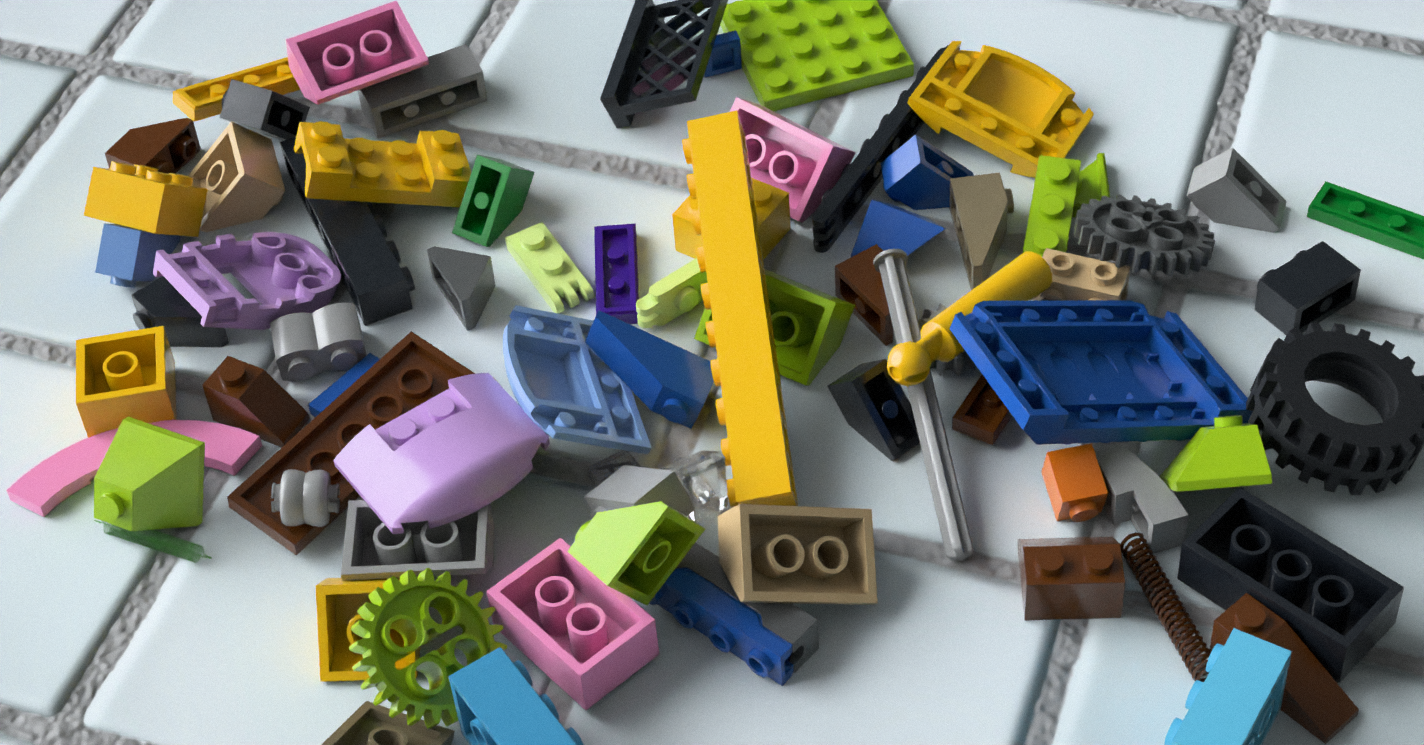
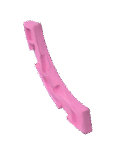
(76, 466)

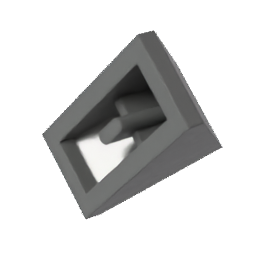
(464, 281)

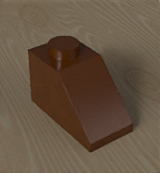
(862, 285)
(253, 401)

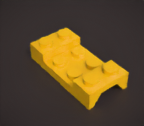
(383, 171)

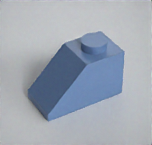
(131, 253)

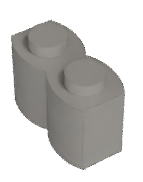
(317, 341)

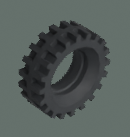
(1322, 443)

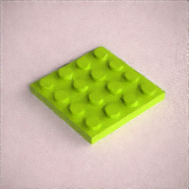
(814, 48)

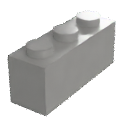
(435, 90)

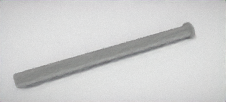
(926, 411)

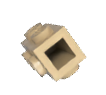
(1084, 278)

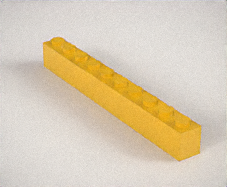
(740, 314)

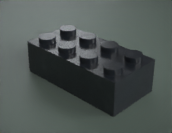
(1310, 583)

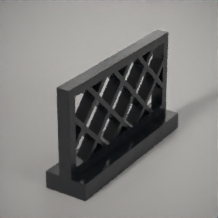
(640, 52)

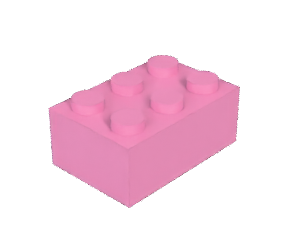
(573, 624)

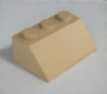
(799, 554)

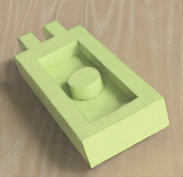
(671, 296)

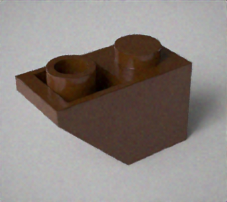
(158, 146)

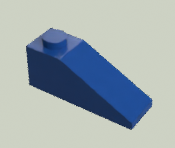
(656, 371)

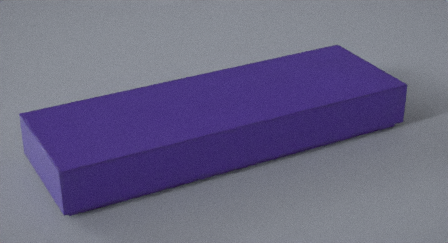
(617, 271)

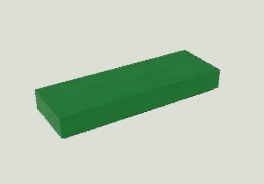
(1369, 218)

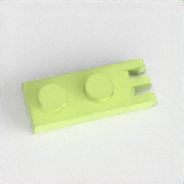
(548, 267)

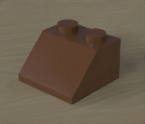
(1071, 578)

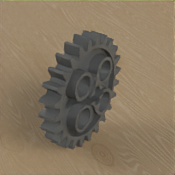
(1144, 235)

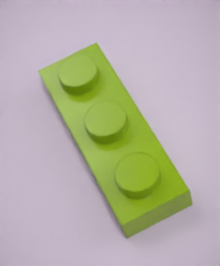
(1052, 204)

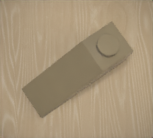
(980, 221)

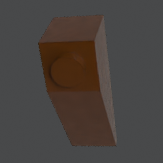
(1310, 691)

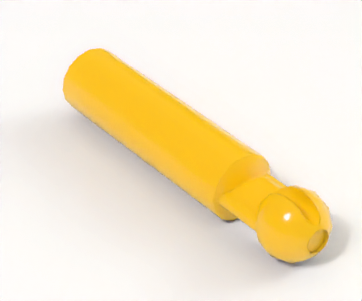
(1017, 281)

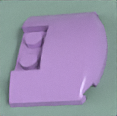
(443, 455)

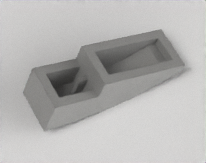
(1140, 496)

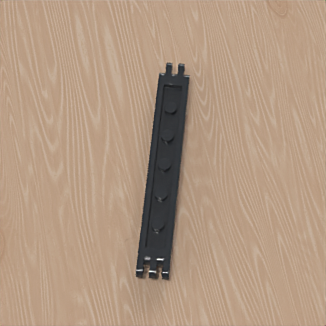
(865, 172)

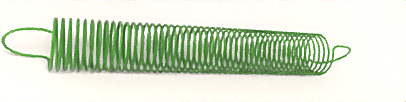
(161, 542)

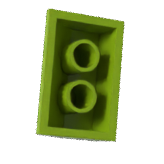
(805, 326)

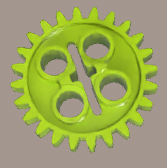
(405, 608)

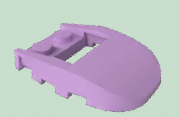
(274, 267)

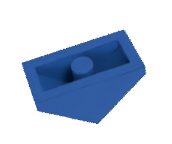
(894, 229)

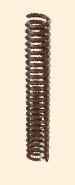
(1143, 559)

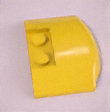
(1000, 106)

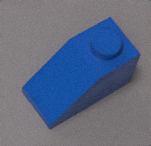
(920, 175)

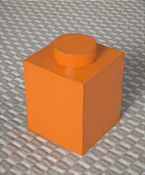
(1074, 483)

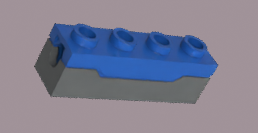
(767, 636)

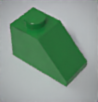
(491, 199)

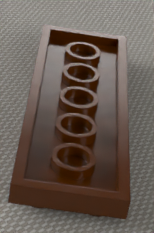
(391, 387)

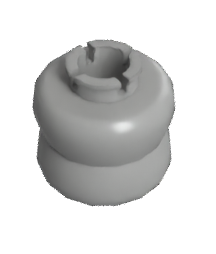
(305, 498)

